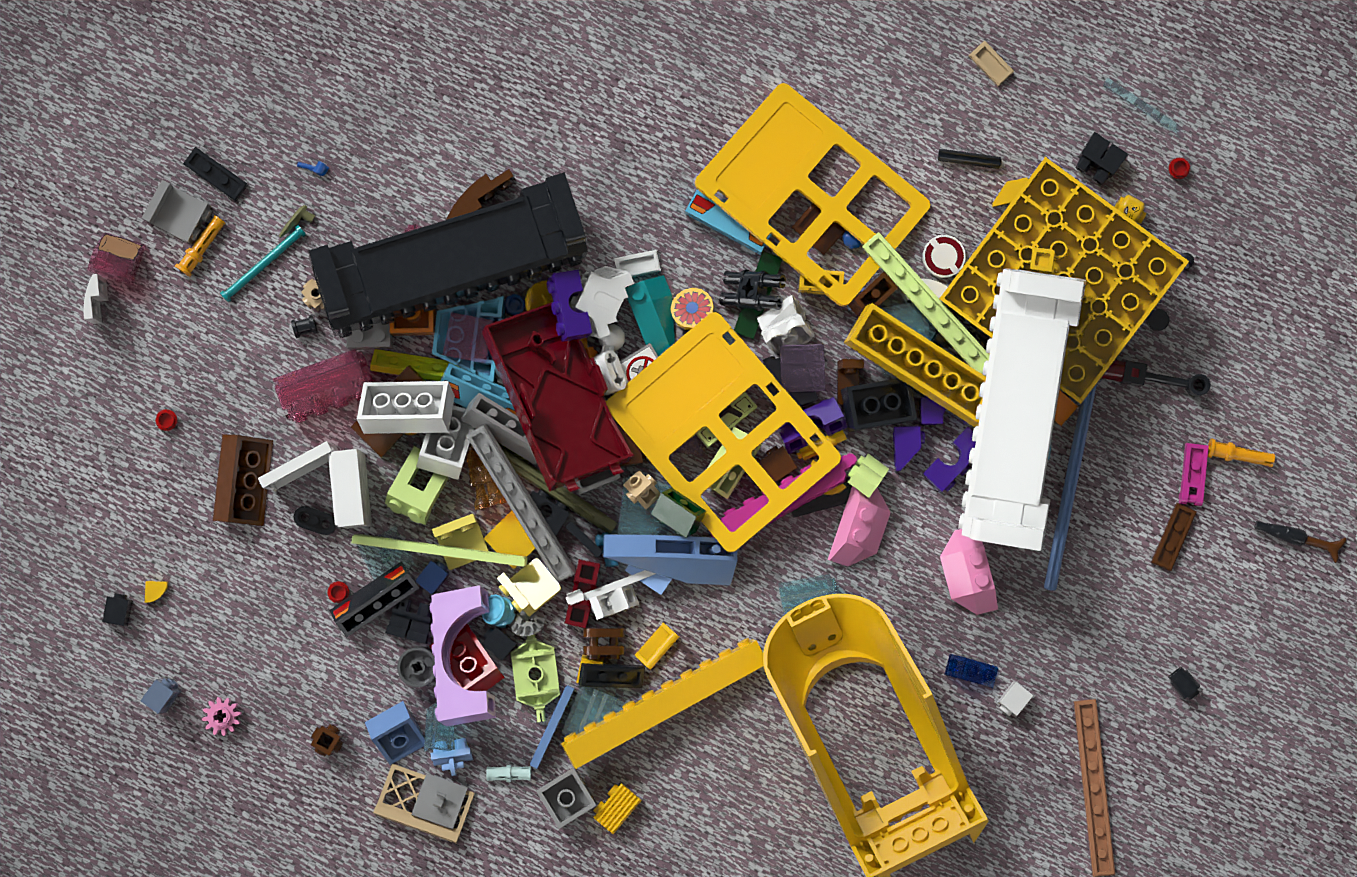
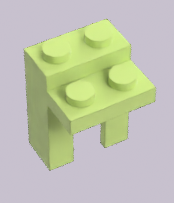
(410, 501)

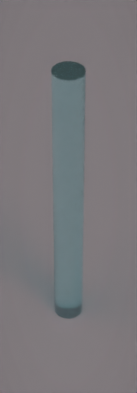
(1141, 104)

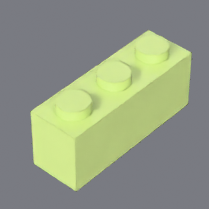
(728, 482)

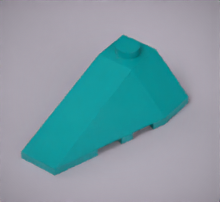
(651, 307)

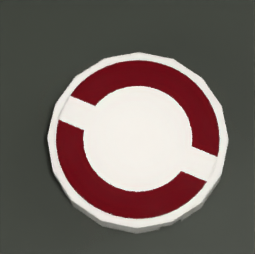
(943, 256)

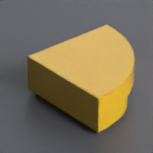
(154, 590)

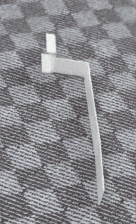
(578, 595)

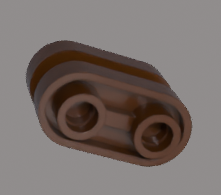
(612, 651)

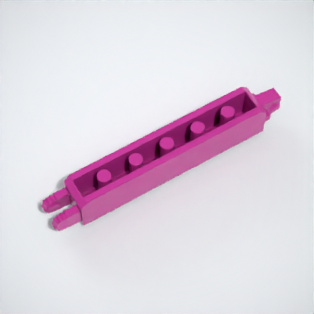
(735, 518)

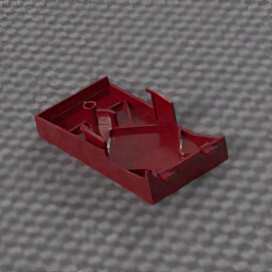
(556, 398)

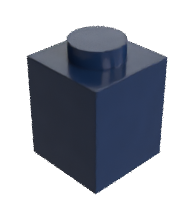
(433, 576)

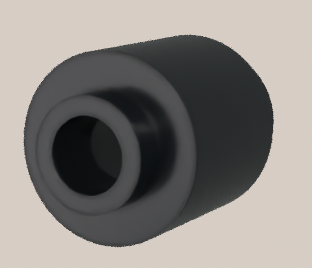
(1184, 683)

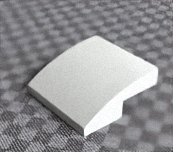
(95, 293)

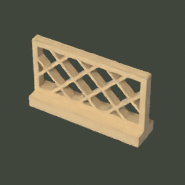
(405, 818)

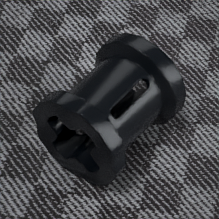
(304, 326)

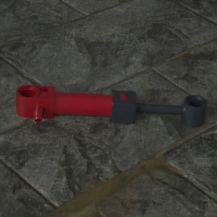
(1136, 373)

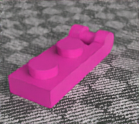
(1193, 473)

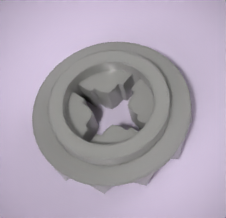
(529, 627)

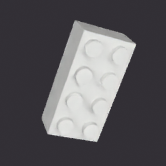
(405, 407)

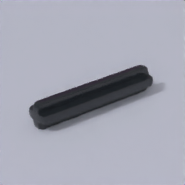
(969, 158)

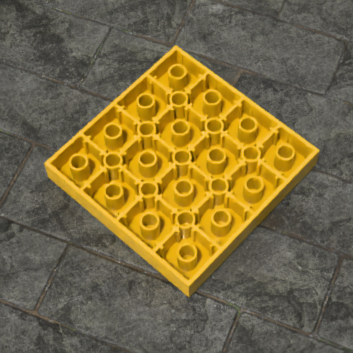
(1092, 241)

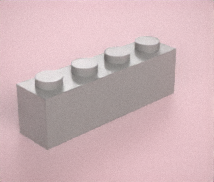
(502, 424)

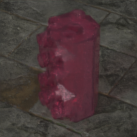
(322, 385)

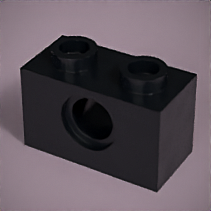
(559, 511)

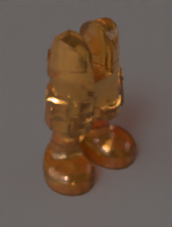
(479, 477)

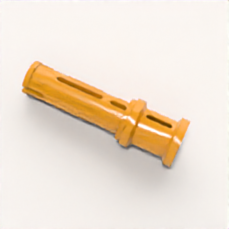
(194, 255)
(1230, 451)

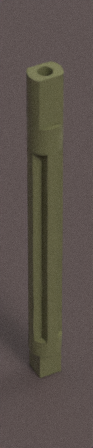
(561, 494)

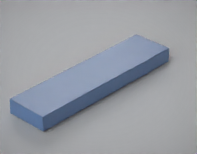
(552, 725)

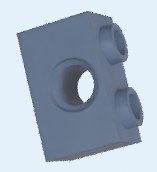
(161, 695)

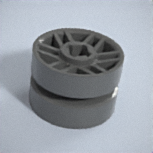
(407, 669)

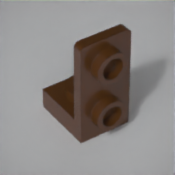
(847, 375)

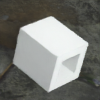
(1014, 699)

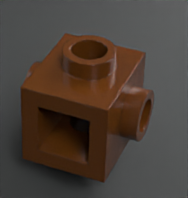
(319, 743)

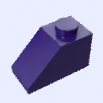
(906, 444)

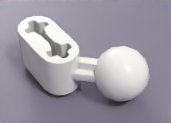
(609, 361)

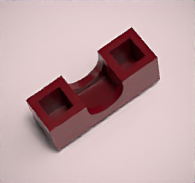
(586, 581)

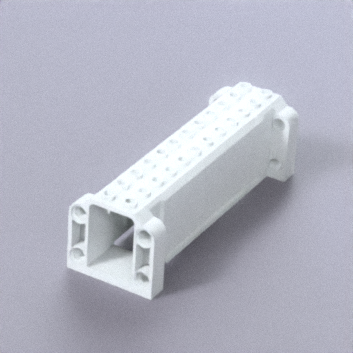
(1019, 408)

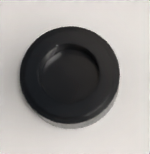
(1158, 320)

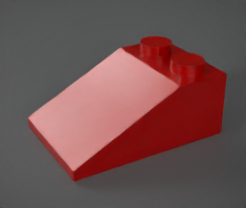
(471, 663)

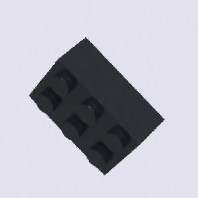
(878, 404)

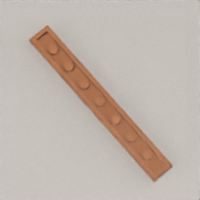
(1094, 788)

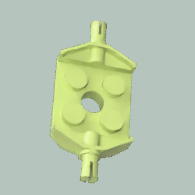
(535, 692)

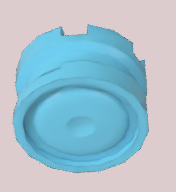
(500, 612)

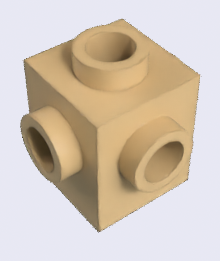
(311, 301)
(642, 489)

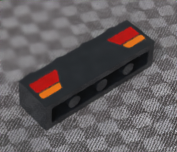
(374, 599)

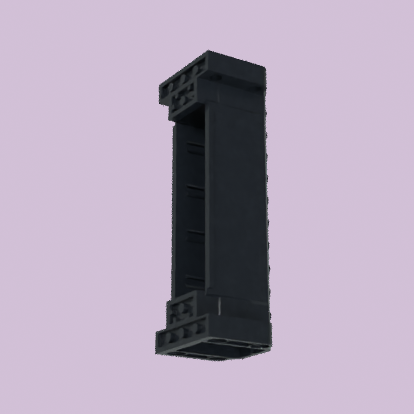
(450, 258)

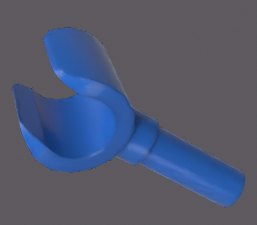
(320, 168)

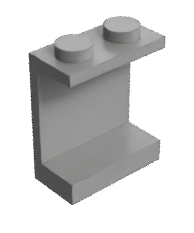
(177, 212)

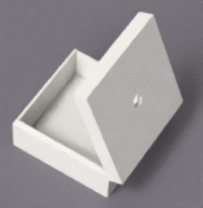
(347, 477)

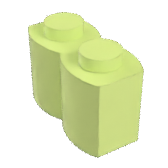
(867, 474)

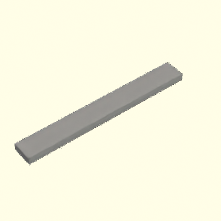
(521, 503)

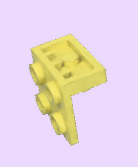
(462, 534)

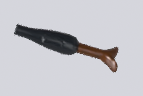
(1299, 537)

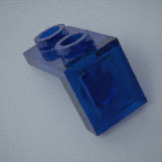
(971, 670)

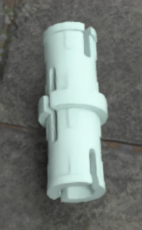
(508, 773)

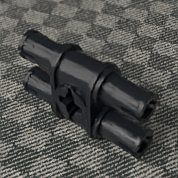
(752, 290)

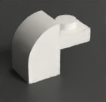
(614, 602)

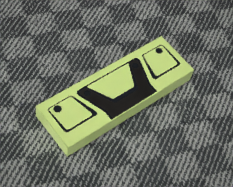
(730, 416)

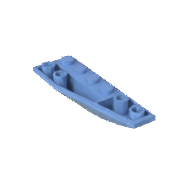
(676, 557)

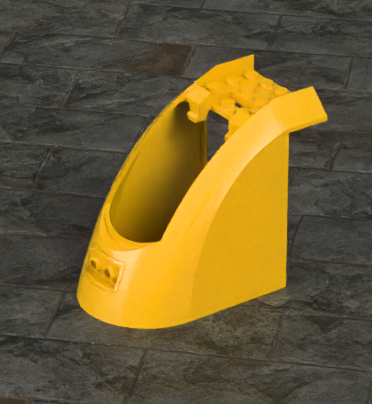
(851, 630)

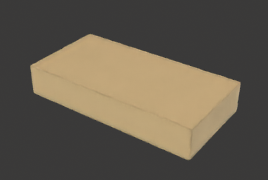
(991, 63)

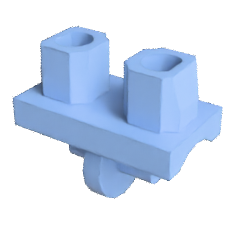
(452, 759)

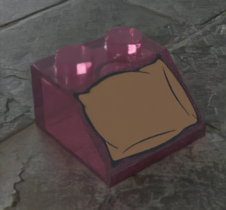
(116, 258)

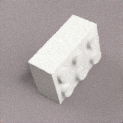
(446, 451)

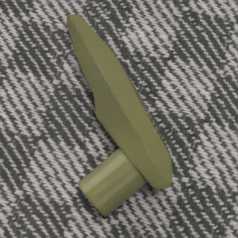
(295, 219)

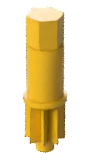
(807, 452)

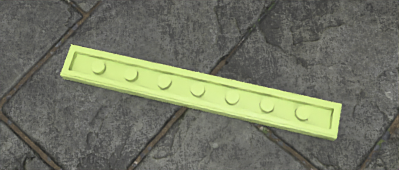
(926, 302)
(439, 550)

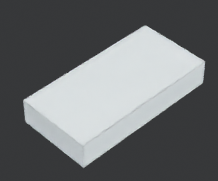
(639, 263)

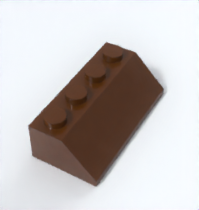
(238, 490)

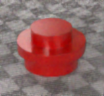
(1179, 168)
(166, 420)
(338, 592)

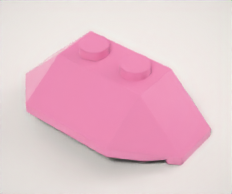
(860, 528)
(968, 574)

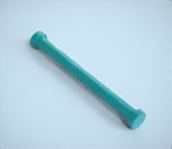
(263, 263)

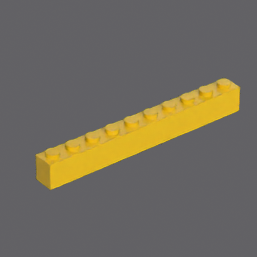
(663, 703)

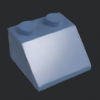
(395, 733)

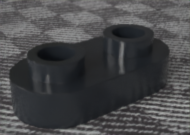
(315, 520)

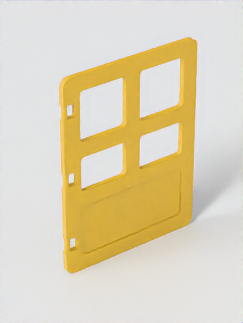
(773, 159)
(688, 392)

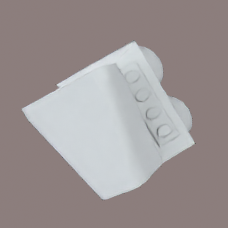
(785, 325)

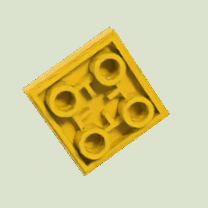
(510, 538)

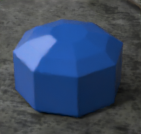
(850, 241)
(514, 305)

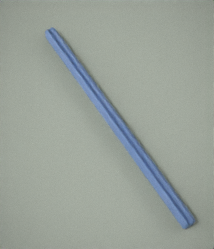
(1069, 492)

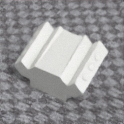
(602, 297)

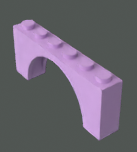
(450, 614)

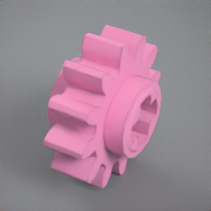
(227, 722)

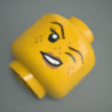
(1132, 208)

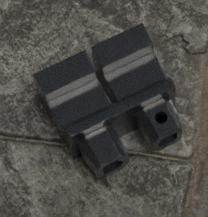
(1092, 155)
(401, 619)

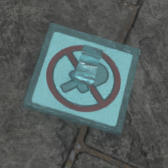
(382, 559)

